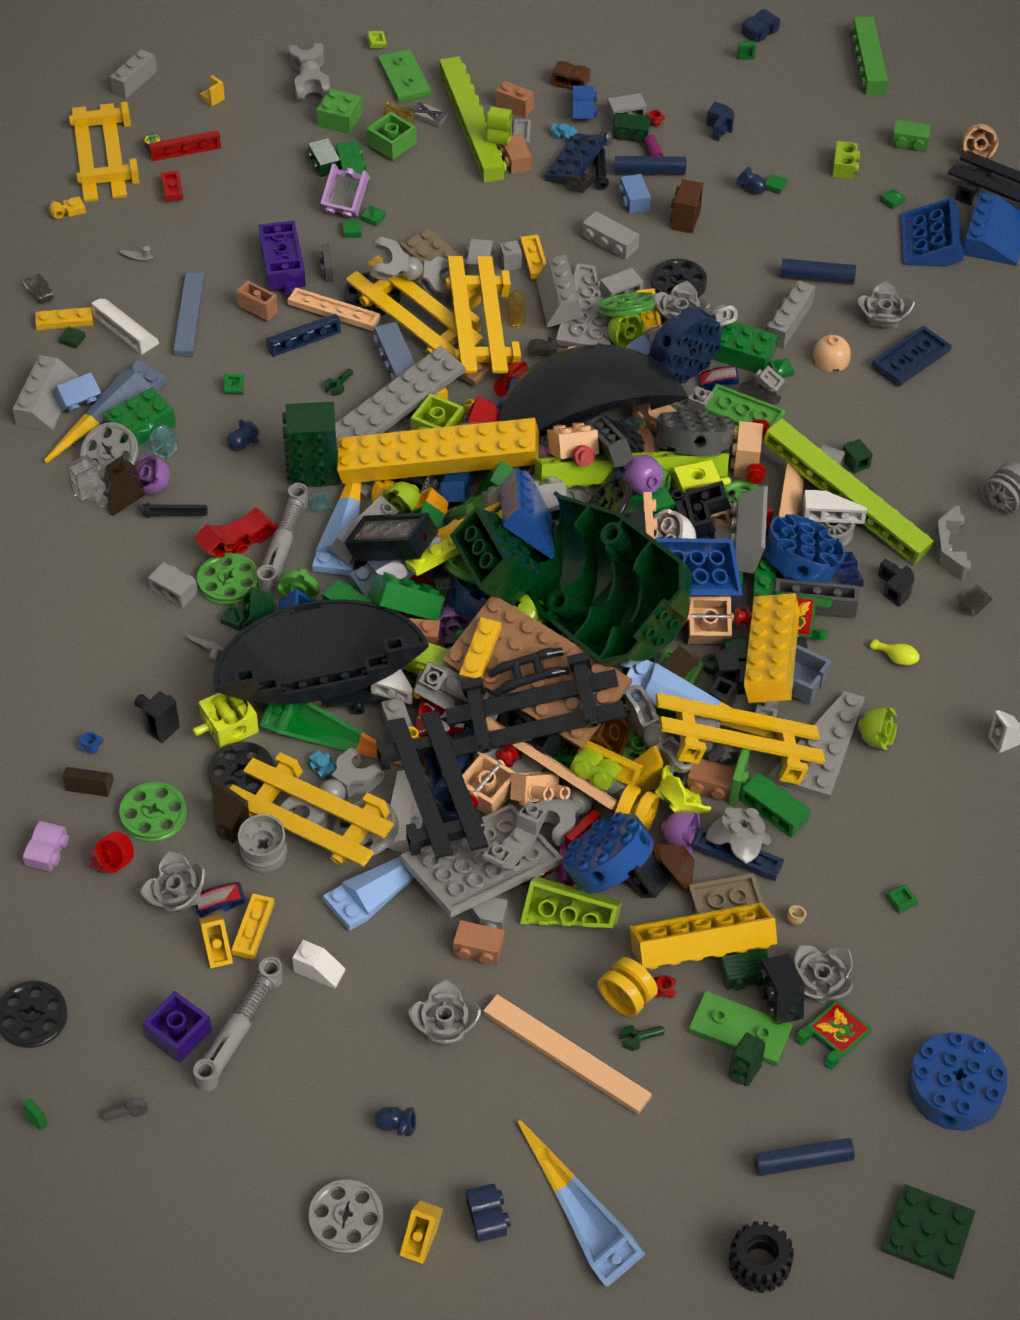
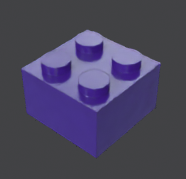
(177, 1026)

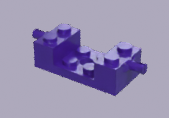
(282, 256)

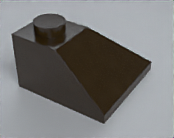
(122, 484)
(229, 811)

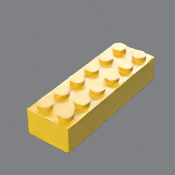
(772, 648)
(703, 935)

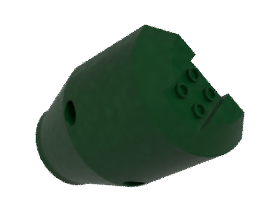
(611, 585)

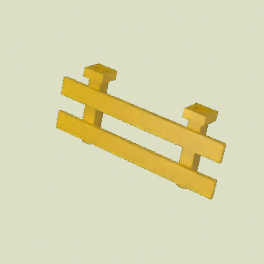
(116, 171)
(489, 285)
(377, 295)
(786, 730)
(285, 778)

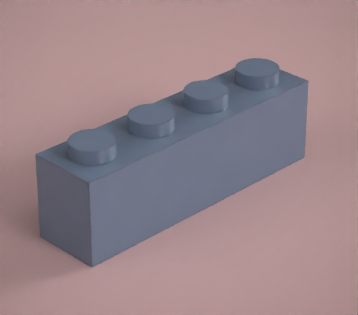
(392, 349)

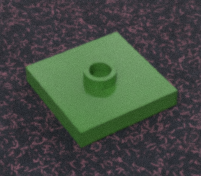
(739, 777)

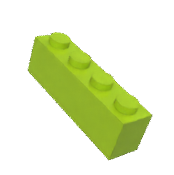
(566, 906)

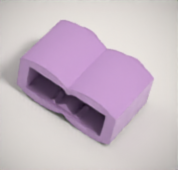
(45, 846)

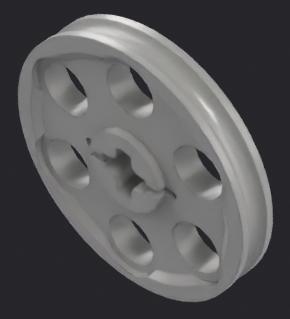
(112, 443)
(379, 844)
(337, 1209)

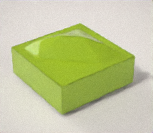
(376, 39)

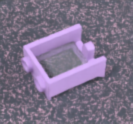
(344, 192)

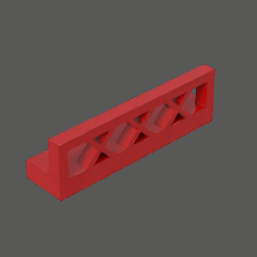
(185, 145)

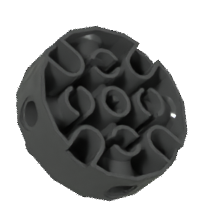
(694, 432)

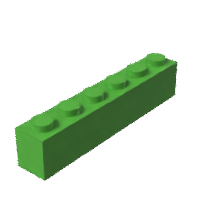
(869, 56)

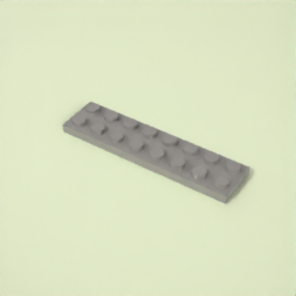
(401, 395)

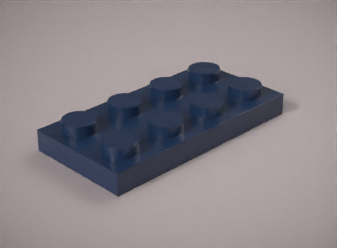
(576, 157)
(911, 355)

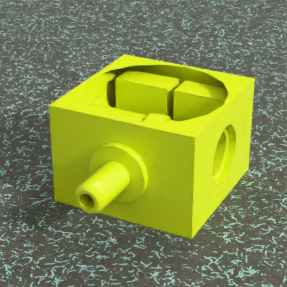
(696, 476)
(227, 719)

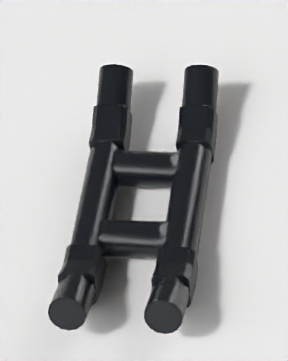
(540, 673)

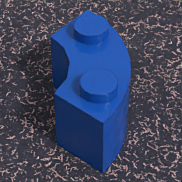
(583, 102)
(456, 486)

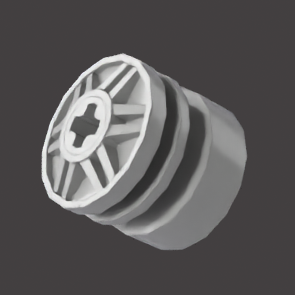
(1002, 489)
(262, 843)

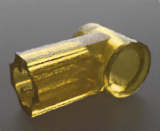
(406, 112)
(516, 309)

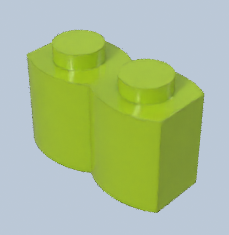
(498, 125)
(599, 770)

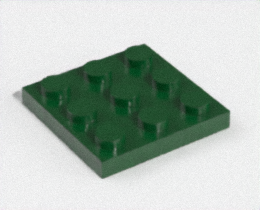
(928, 1231)

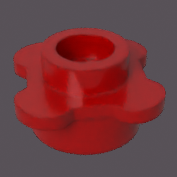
(656, 117)
(669, 983)

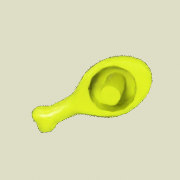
(898, 653)

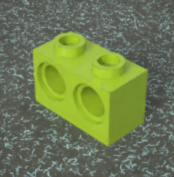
(845, 160)

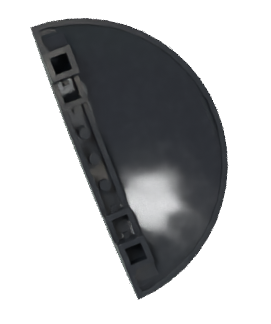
(587, 383)
(317, 652)

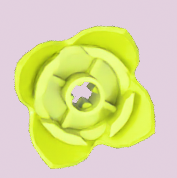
(677, 796)

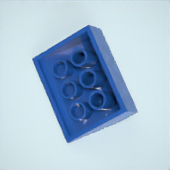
(994, 231)
(932, 234)
(526, 512)
(710, 563)

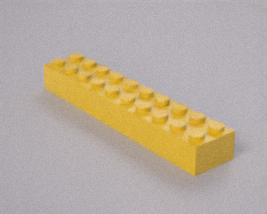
(437, 450)

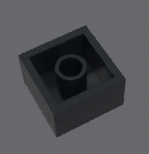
(782, 989)

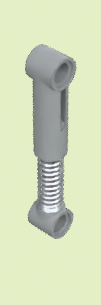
(282, 539)
(237, 1026)

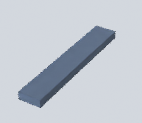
(189, 314)

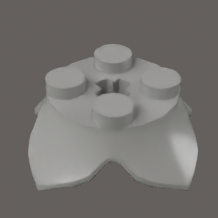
(681, 297)
(884, 306)
(743, 832)
(177, 884)
(832, 964)
(444, 1001)

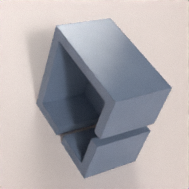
(809, 674)

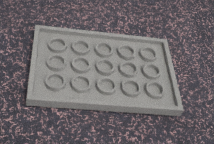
(466, 878)

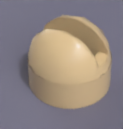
(796, 915)

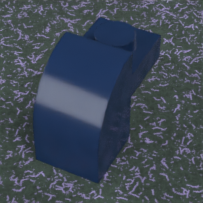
(721, 119)

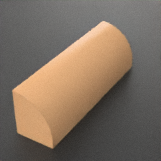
(791, 492)

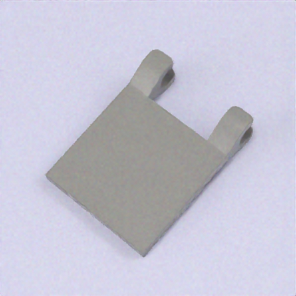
(438, 697)

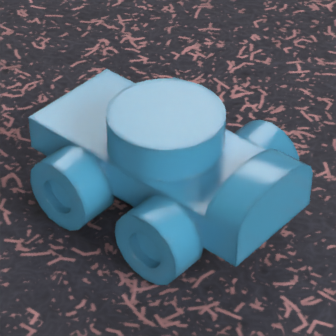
(563, 130)
(322, 763)

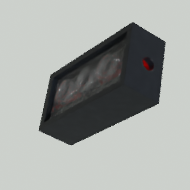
(391, 537)

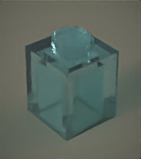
(164, 441)

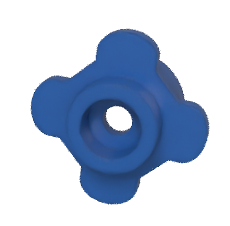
(90, 737)

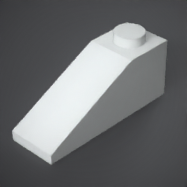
(828, 507)

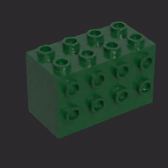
(311, 444)
(495, 556)

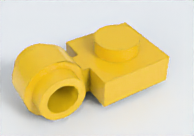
(71, 207)

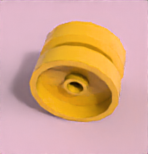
(642, 806)
(627, 987)

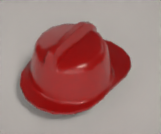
(515, 369)
(112, 853)

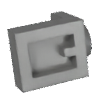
(768, 378)

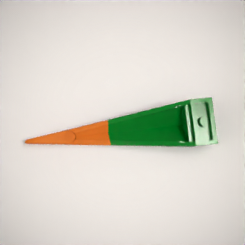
(319, 727)

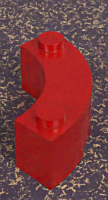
(238, 535)

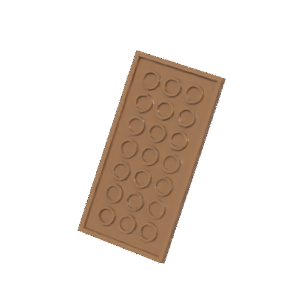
(524, 636)

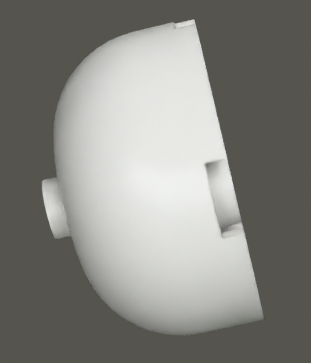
(670, 527)

